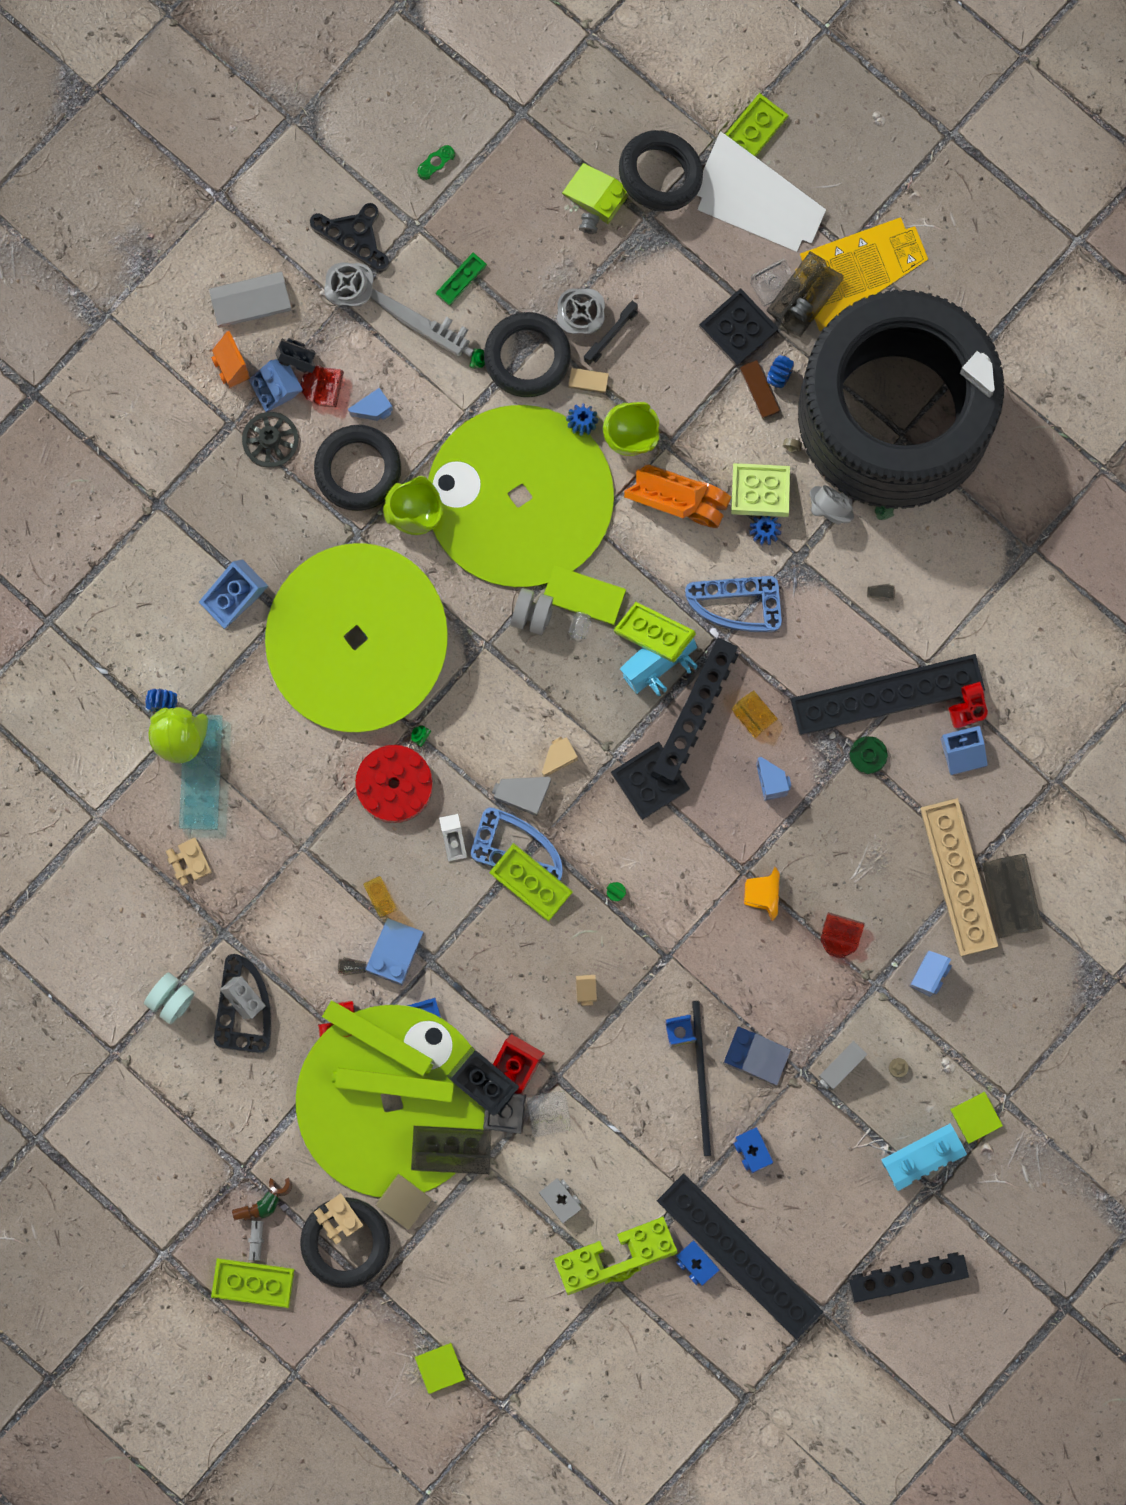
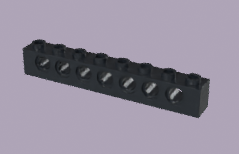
(720, 649)

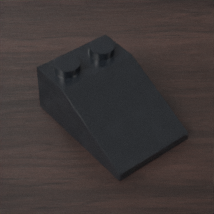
(482, 1081)

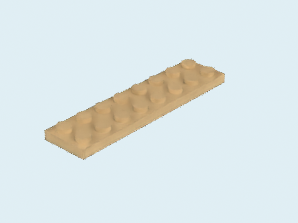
(959, 877)

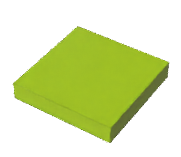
(976, 1117)
(440, 1368)

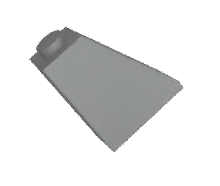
(522, 793)
(842, 1066)

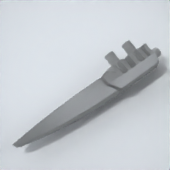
(432, 330)

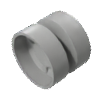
(538, 613)

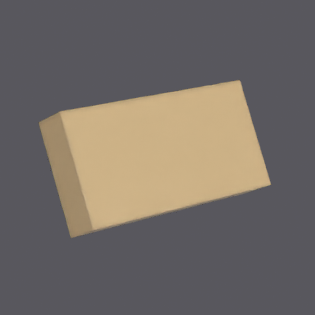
(588, 380)

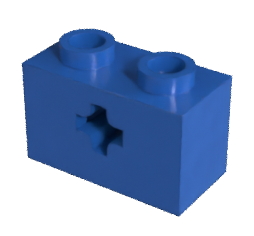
(753, 1139)
(685, 1258)

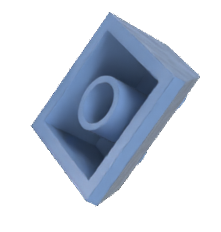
(772, 780)

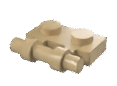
(194, 859)
(343, 1214)

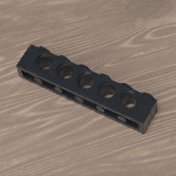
(958, 1272)

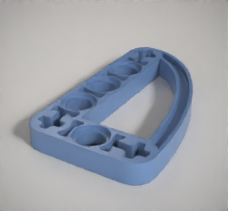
(741, 592)
(486, 844)

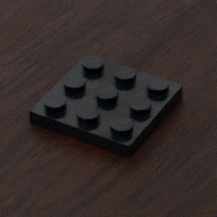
(738, 327)
(642, 789)

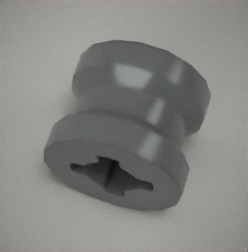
(589, 223)
(801, 309)

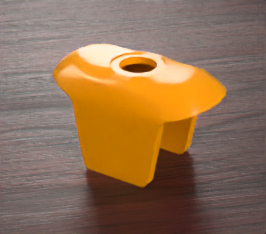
(763, 893)

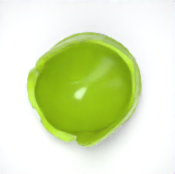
(631, 428)
(413, 506)
(177, 734)

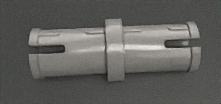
(256, 1240)

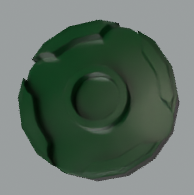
(868, 755)

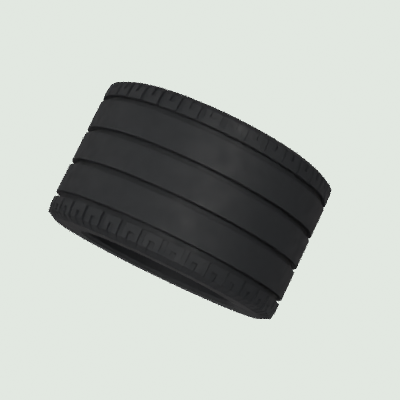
(912, 328)

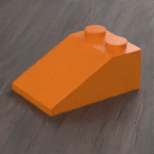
(229, 361)

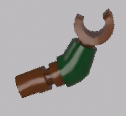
(266, 1205)

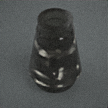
(881, 592)
(351, 966)

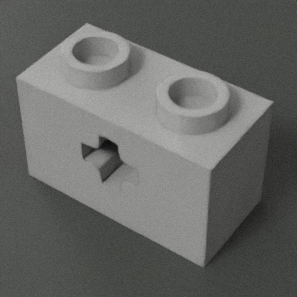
(242, 997)
(550, 1194)

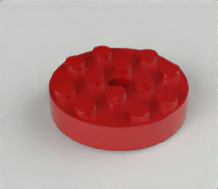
(398, 764)

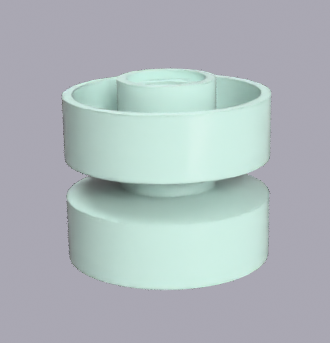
(174, 1002)

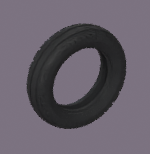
(672, 145)
(521, 322)
(346, 436)
(353, 1277)

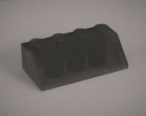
(451, 1150)

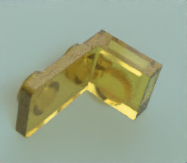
(380, 897)

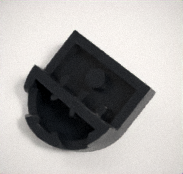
(295, 354)

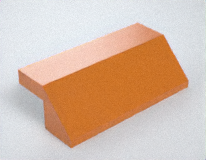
(666, 491)

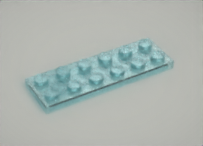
(202, 781)

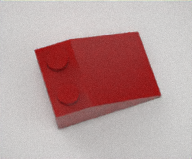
(518, 1061)

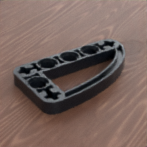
(231, 1011)

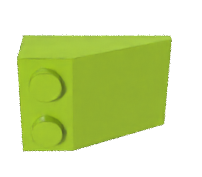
(596, 192)

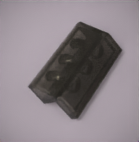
(811, 282)
(1012, 895)

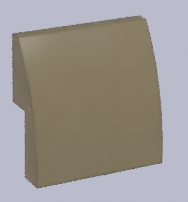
(403, 1201)

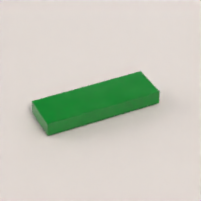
(461, 279)

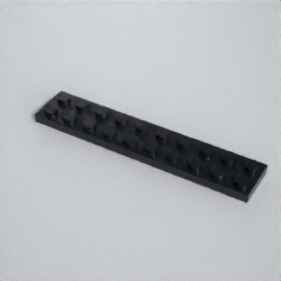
(884, 695)
(740, 1256)

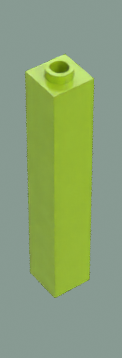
(378, 1038)
(393, 1084)

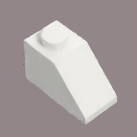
(980, 373)
(453, 837)

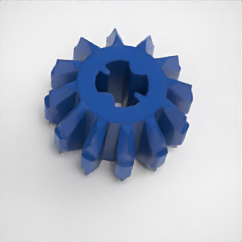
(780, 371)
(582, 426)
(760, 534)
(158, 699)

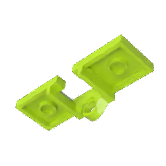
(646, 1244)

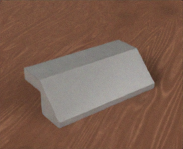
(250, 299)

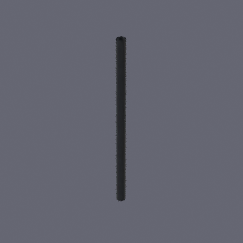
(701, 1078)

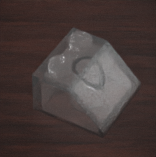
(549, 1113)

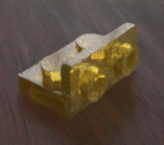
(754, 714)

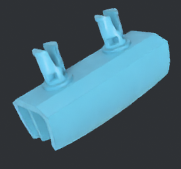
(647, 666)
(923, 1156)

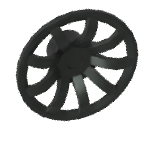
(270, 438)

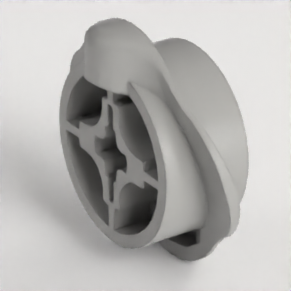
(337, 272)
(594, 298)
(831, 504)

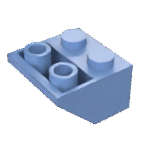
(275, 384)
(964, 750)
(930, 973)

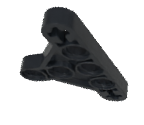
(346, 230)

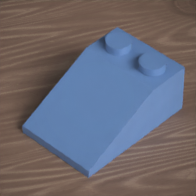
(233, 593)
(394, 952)

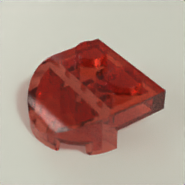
(322, 386)
(841, 935)

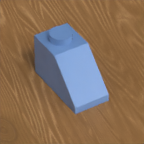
(372, 407)

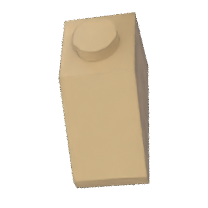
(559, 756)
(586, 990)

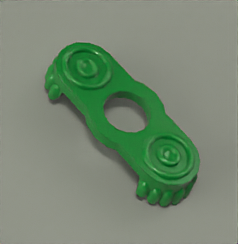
(426, 169)

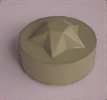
(792, 445)
(898, 1067)

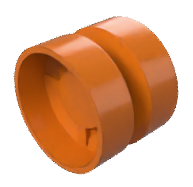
(707, 510)

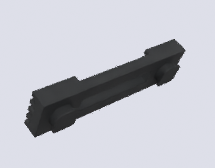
(595, 351)

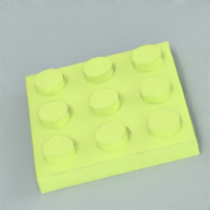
(760, 490)

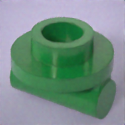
(477, 359)
(419, 735)
(616, 891)

